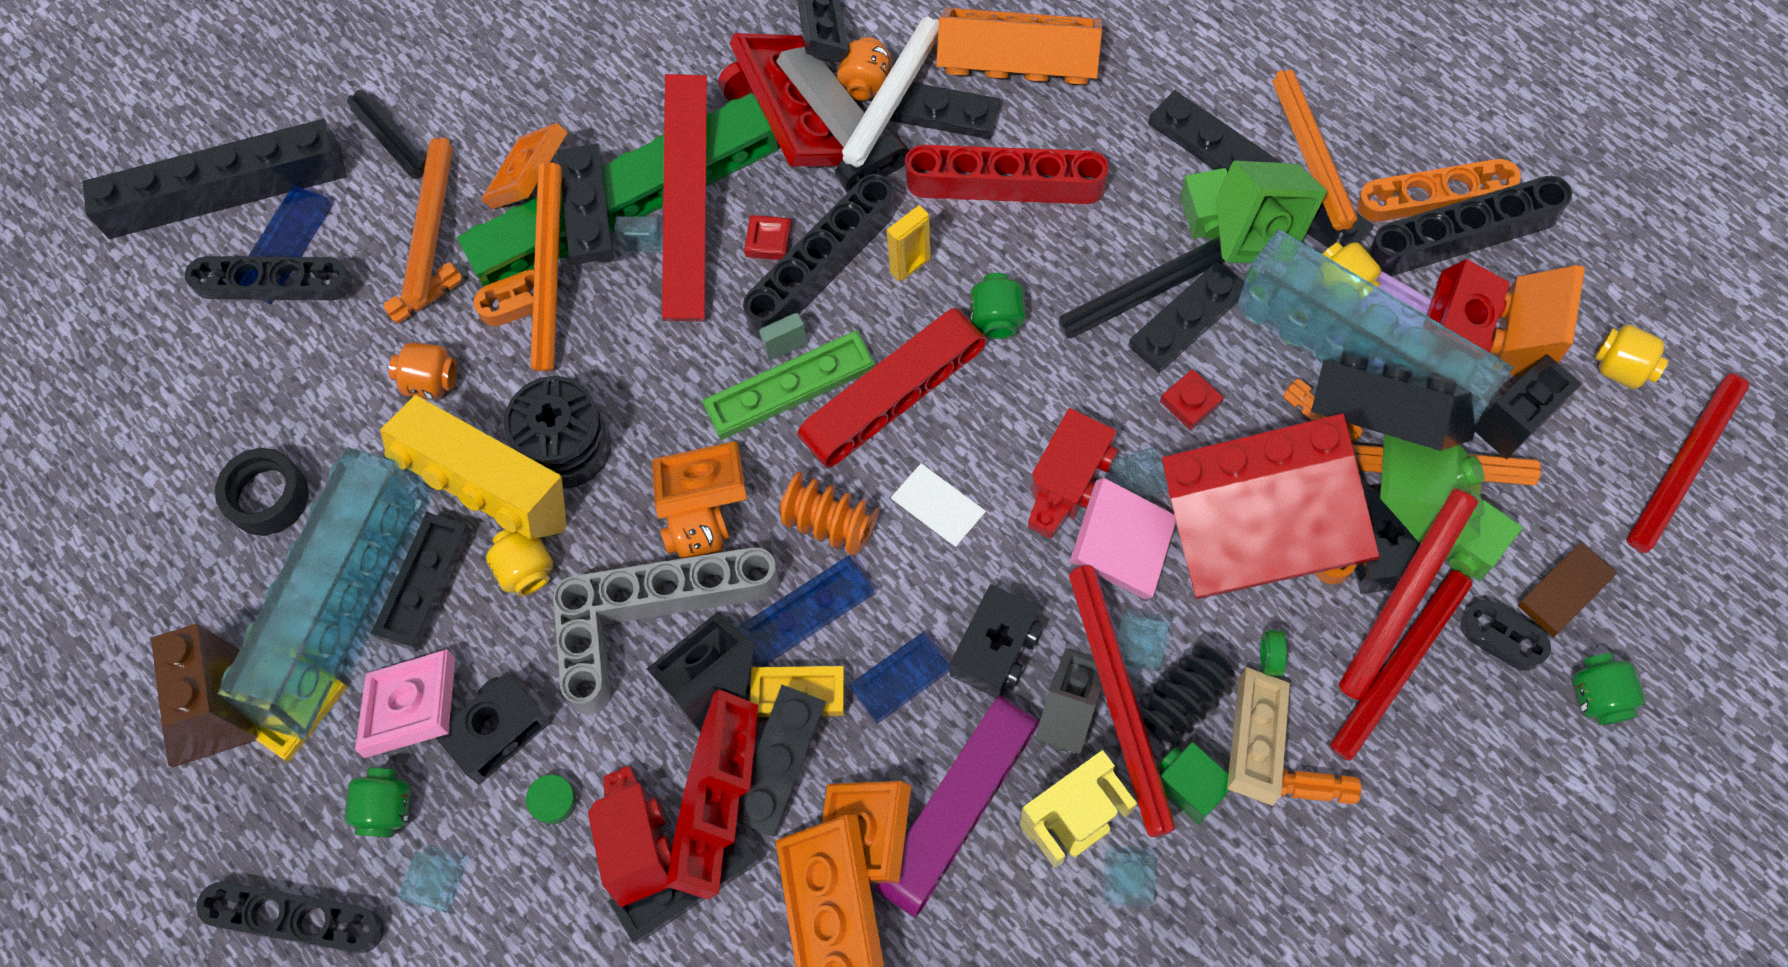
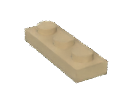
(1259, 737)

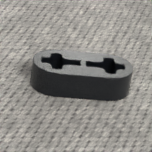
(884, 159)
(1505, 635)

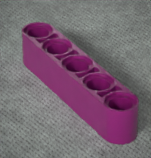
(959, 803)

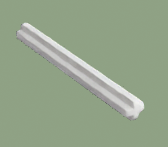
(891, 92)

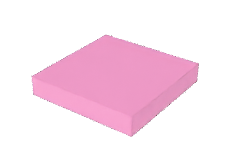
(1124, 538)
(406, 704)

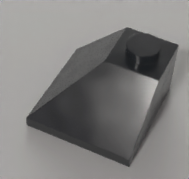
(701, 664)

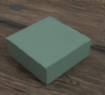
(783, 336)

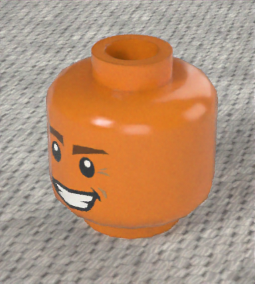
(864, 68)
(423, 370)
(695, 532)

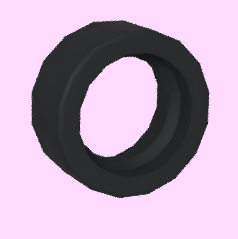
(245, 467)

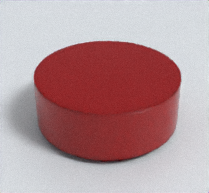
(734, 82)

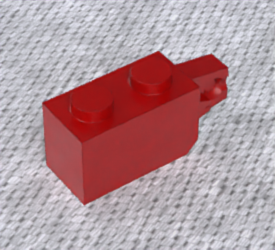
(1069, 469)
(629, 839)

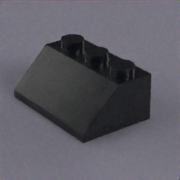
(1395, 401)

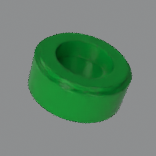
(1273, 652)
(551, 799)

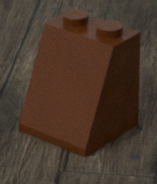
(192, 714)

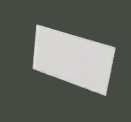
(938, 504)

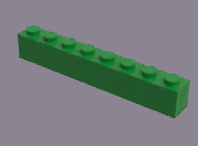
(634, 188)

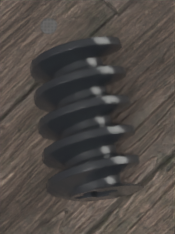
(1185, 692)

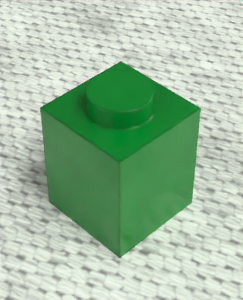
(1193, 781)

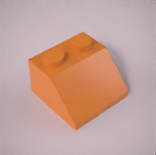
(1539, 318)

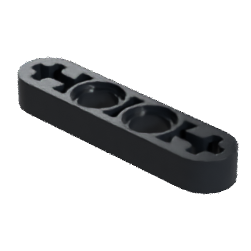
(269, 275)
(291, 913)

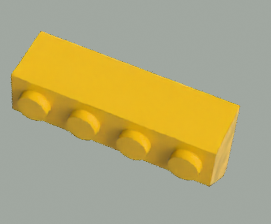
(476, 469)

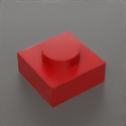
(1191, 399)

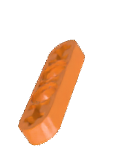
(1436, 185)

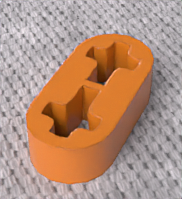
(513, 299)

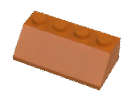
(1019, 44)

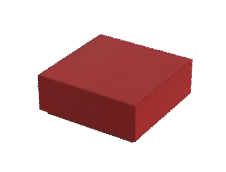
(767, 237)

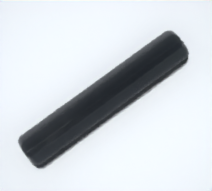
(387, 134)

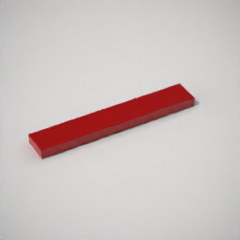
(684, 198)

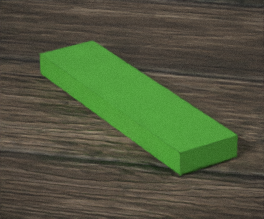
(788, 385)

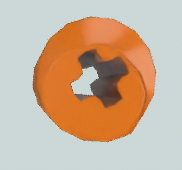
(826, 516)

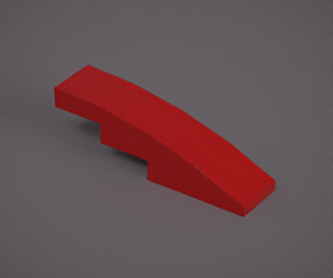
(711, 795)

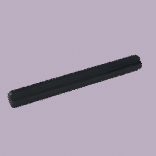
(1140, 289)

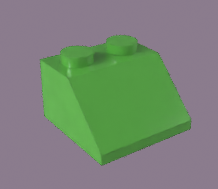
(1259, 201)
(1420, 481)

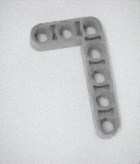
(644, 603)

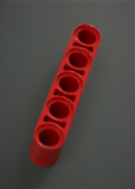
(1023, 164)
(891, 387)

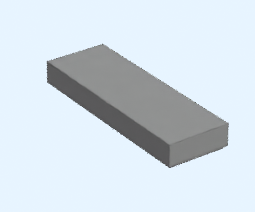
(822, 92)

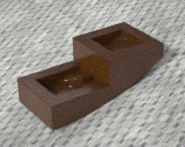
(1567, 589)

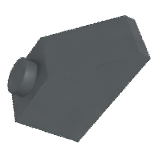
(1070, 703)

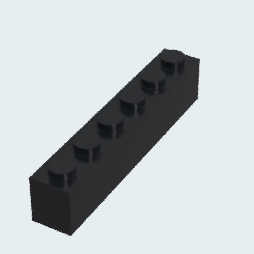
(213, 179)

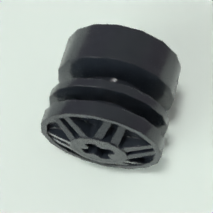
(572, 447)

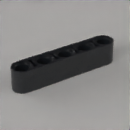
(1530, 208)
(827, 239)

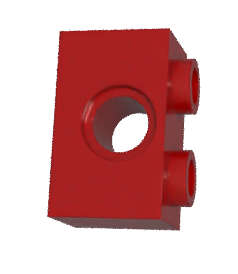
(1469, 302)

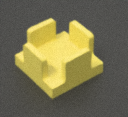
(1077, 809)

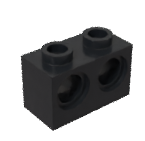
(1526, 406)

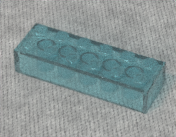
(1336, 311)
(321, 594)

